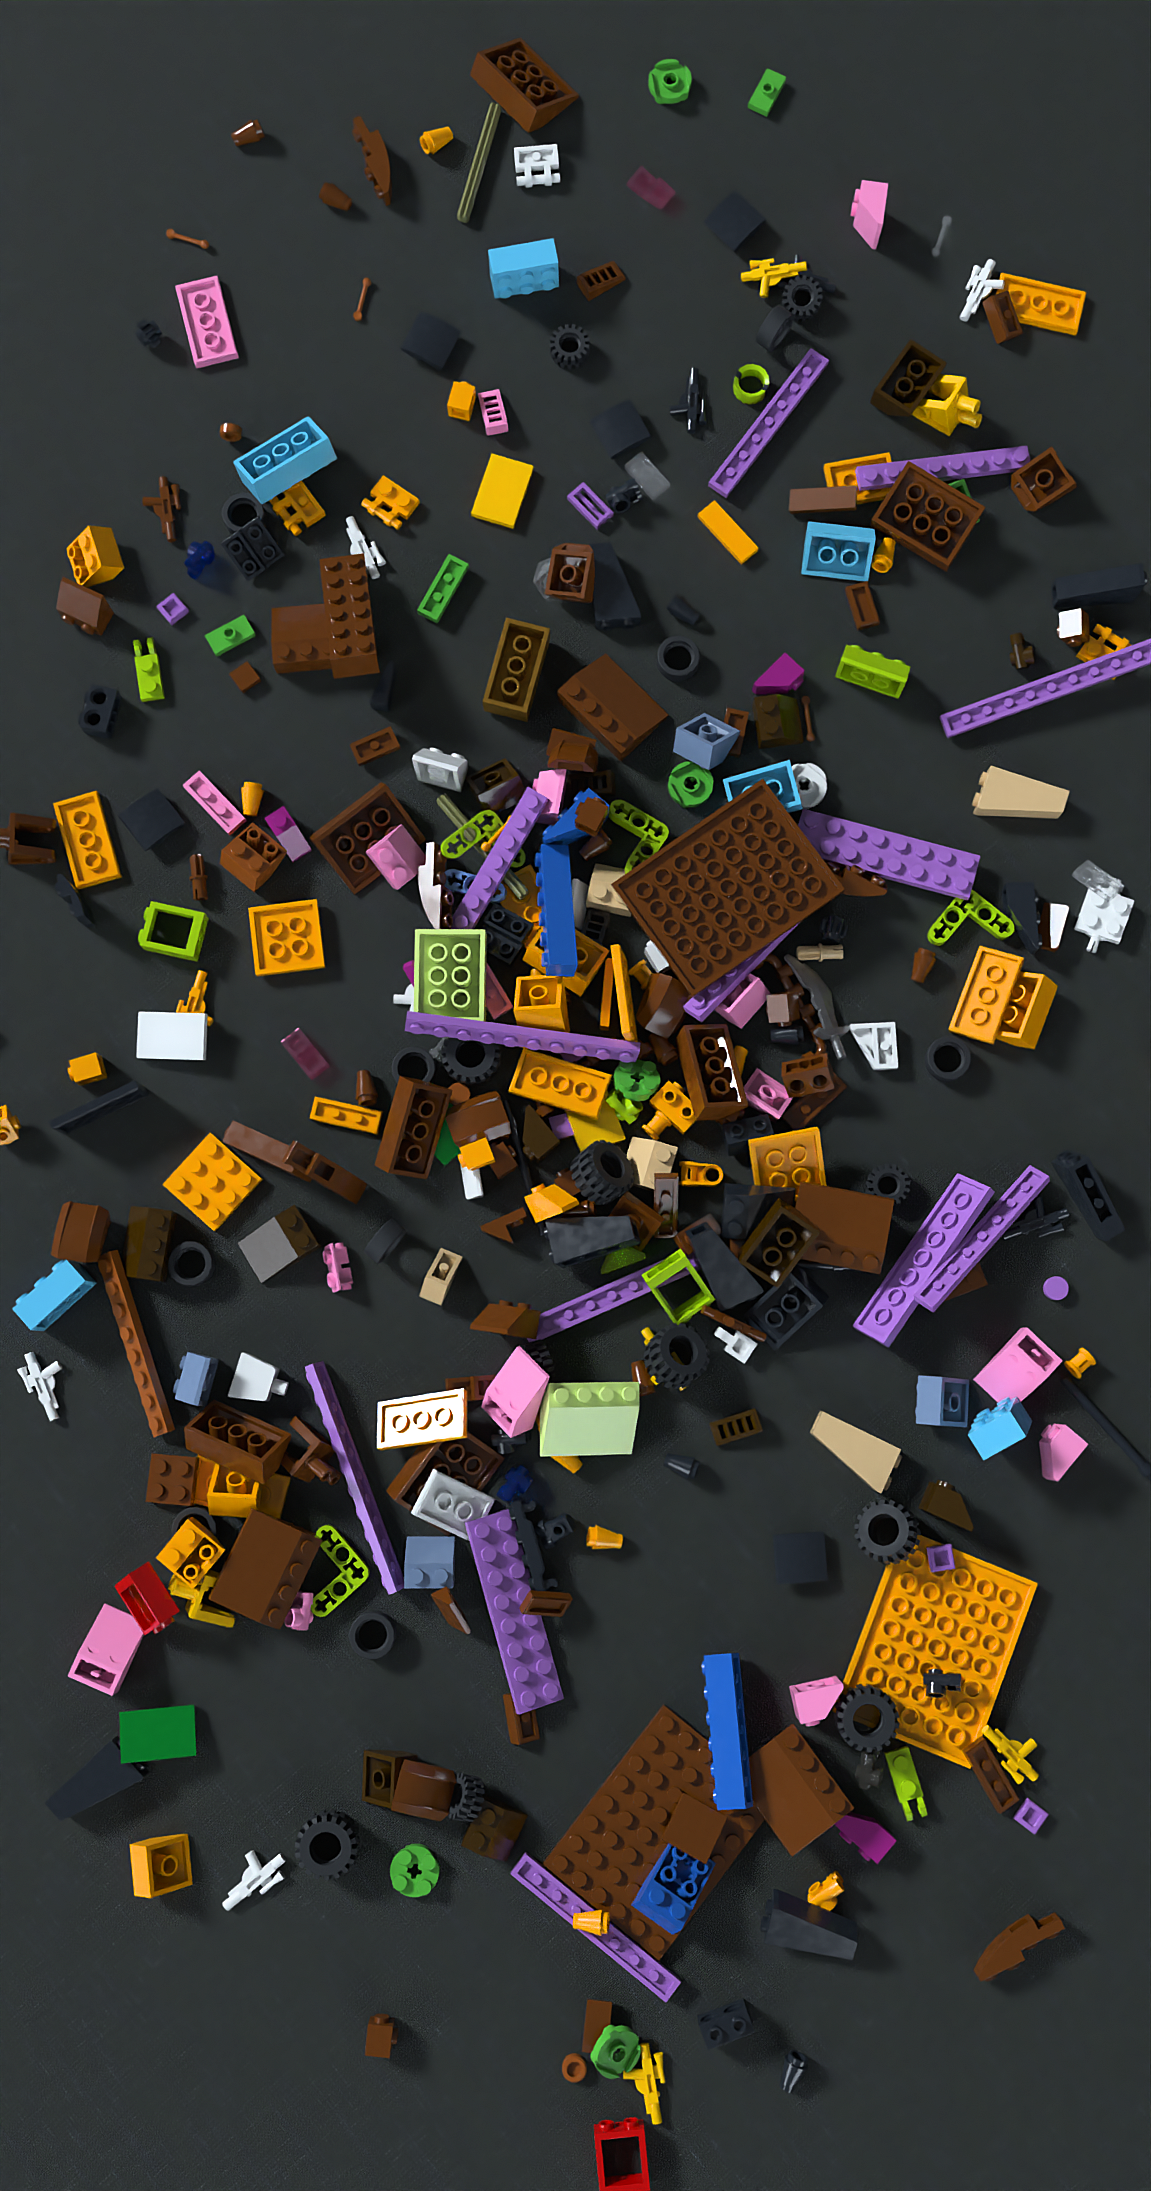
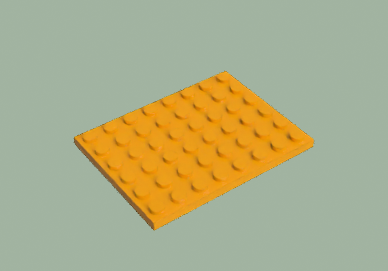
(943, 1621)

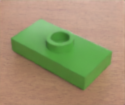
(766, 92)
(230, 635)

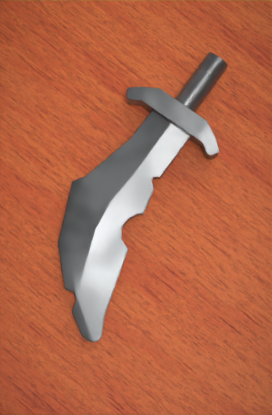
(822, 1001)

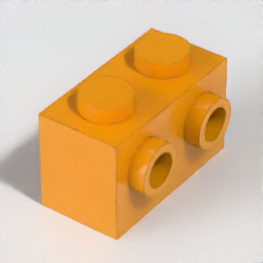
(674, 1106)

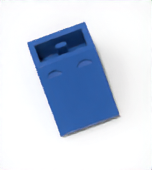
(564, 830)
(672, 1889)

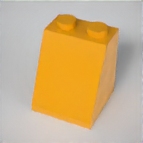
(541, 1003)

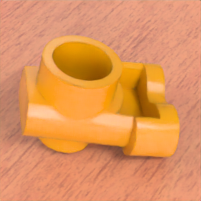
(825, 1893)

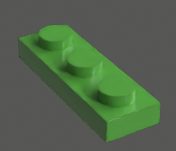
(443, 588)

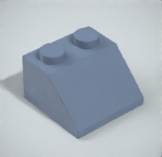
(705, 740)
(196, 1379)
(942, 1401)
(429, 1562)

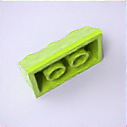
(873, 671)

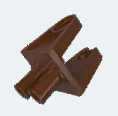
(27, 824)
(315, 1459)

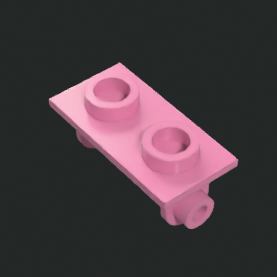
(334, 1258)

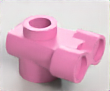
(300, 1613)

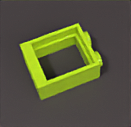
(195, 937)
(665, 1270)

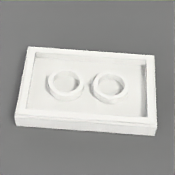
(172, 1035)
(451, 1504)

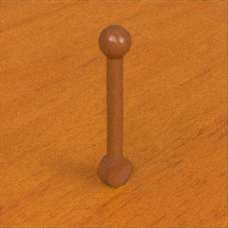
(171, 234)
(357, 315)

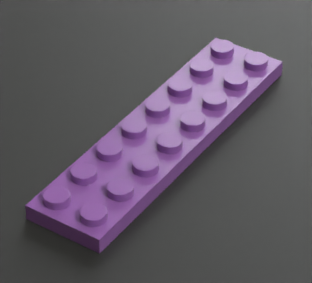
(891, 854)
(924, 1254)
(518, 1635)

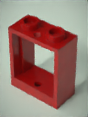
(147, 1599)
(611, 2130)

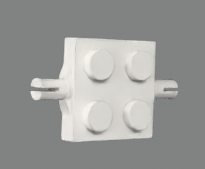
(1103, 919)

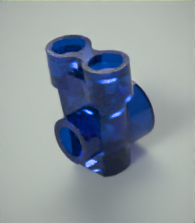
(198, 557)
(517, 1480)

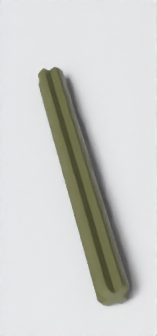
(479, 162)
(459, 820)

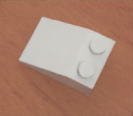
(440, 769)

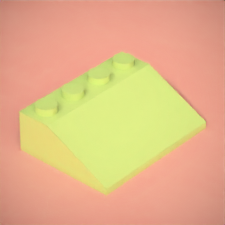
(451, 972)
(588, 1418)

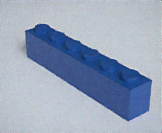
(557, 910)
(727, 1731)

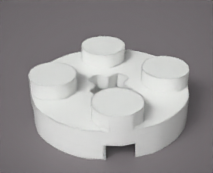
(817, 784)

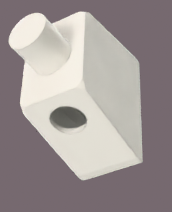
(256, 1379)

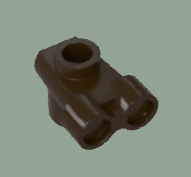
(1021, 655)

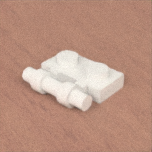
(537, 159)

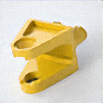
(955, 409)
(194, 1605)

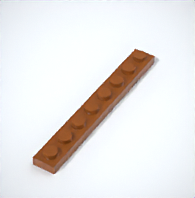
(135, 1344)

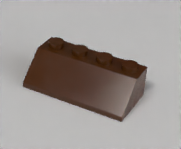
(710, 1071)
(413, 1128)
(237, 1441)

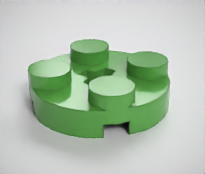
(666, 92)
(693, 772)
(634, 1090)
(423, 1882)
(610, 2040)

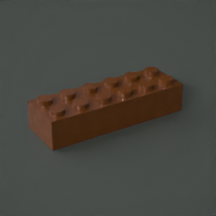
(349, 616)

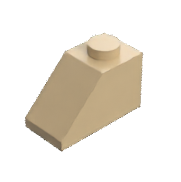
(440, 1276)

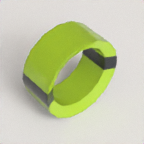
(751, 370)

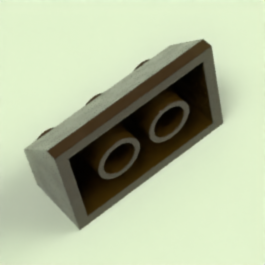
(907, 380)
(148, 1243)
(778, 1243)

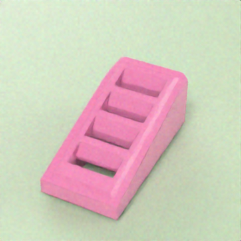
(497, 426)

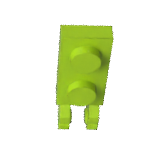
(148, 672)
(905, 1780)

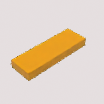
(727, 532)
(606, 995)
(346, 1115)

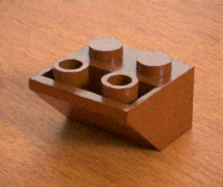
(252, 857)

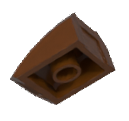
(1042, 481)
(571, 573)
(574, 757)
(662, 1005)
(478, 1119)
(80, 1232)
(424, 1790)

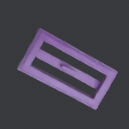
(602, 519)

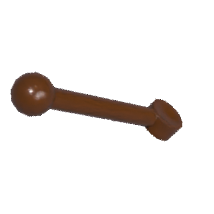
(805, 702)

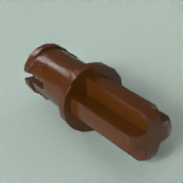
(198, 877)

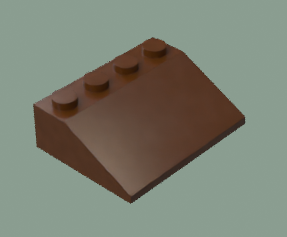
(522, 83)
(927, 516)
(299, 639)
(611, 706)
(356, 830)
(850, 1226)
(461, 1459)
(265, 1568)
(795, 1790)

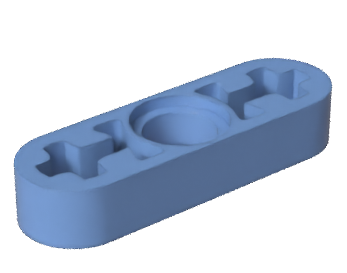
(456, 887)

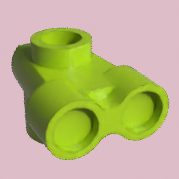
(624, 1108)

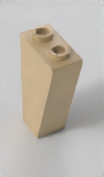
(1017, 796)
(861, 1452)

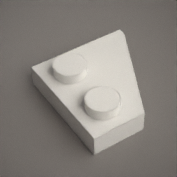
(877, 1043)

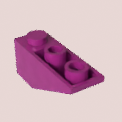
(867, 1834)

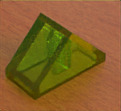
(621, 1259)

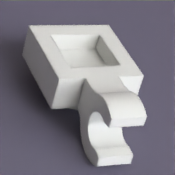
(737, 1344)

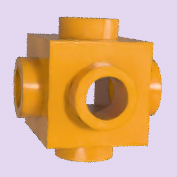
(8, 1126)

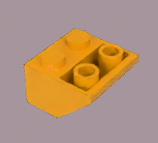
(95, 556)
(191, 1552)

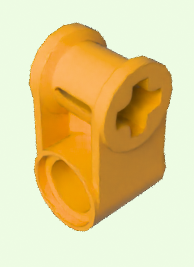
(698, 1174)

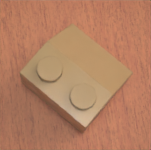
(600, 892)
(649, 1158)

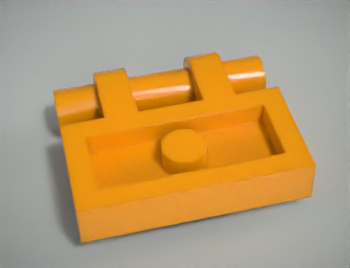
(394, 497)
(303, 503)
(1096, 648)

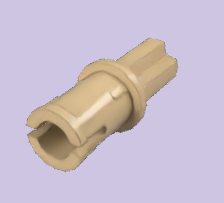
(819, 952)

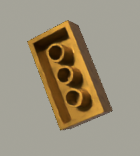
(516, 669)

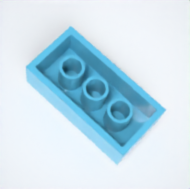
(285, 460)

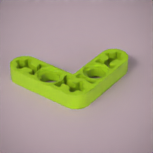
(488, 832)
(648, 838)
(972, 910)
(346, 1576)

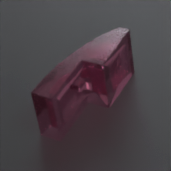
(651, 190)
(305, 1054)

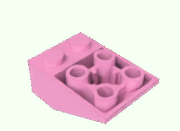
(1018, 1367)
(516, 1393)
(107, 1650)

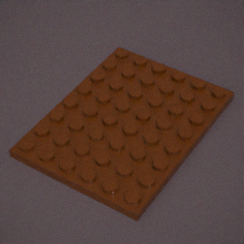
(727, 887)
(622, 1826)

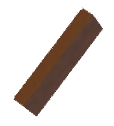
(823, 499)
(810, 1105)
(666, 1203)
(990, 1775)

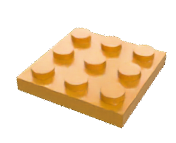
(286, 937)
(788, 1159)
(212, 1182)

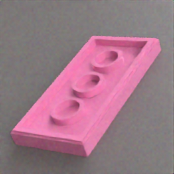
(206, 322)

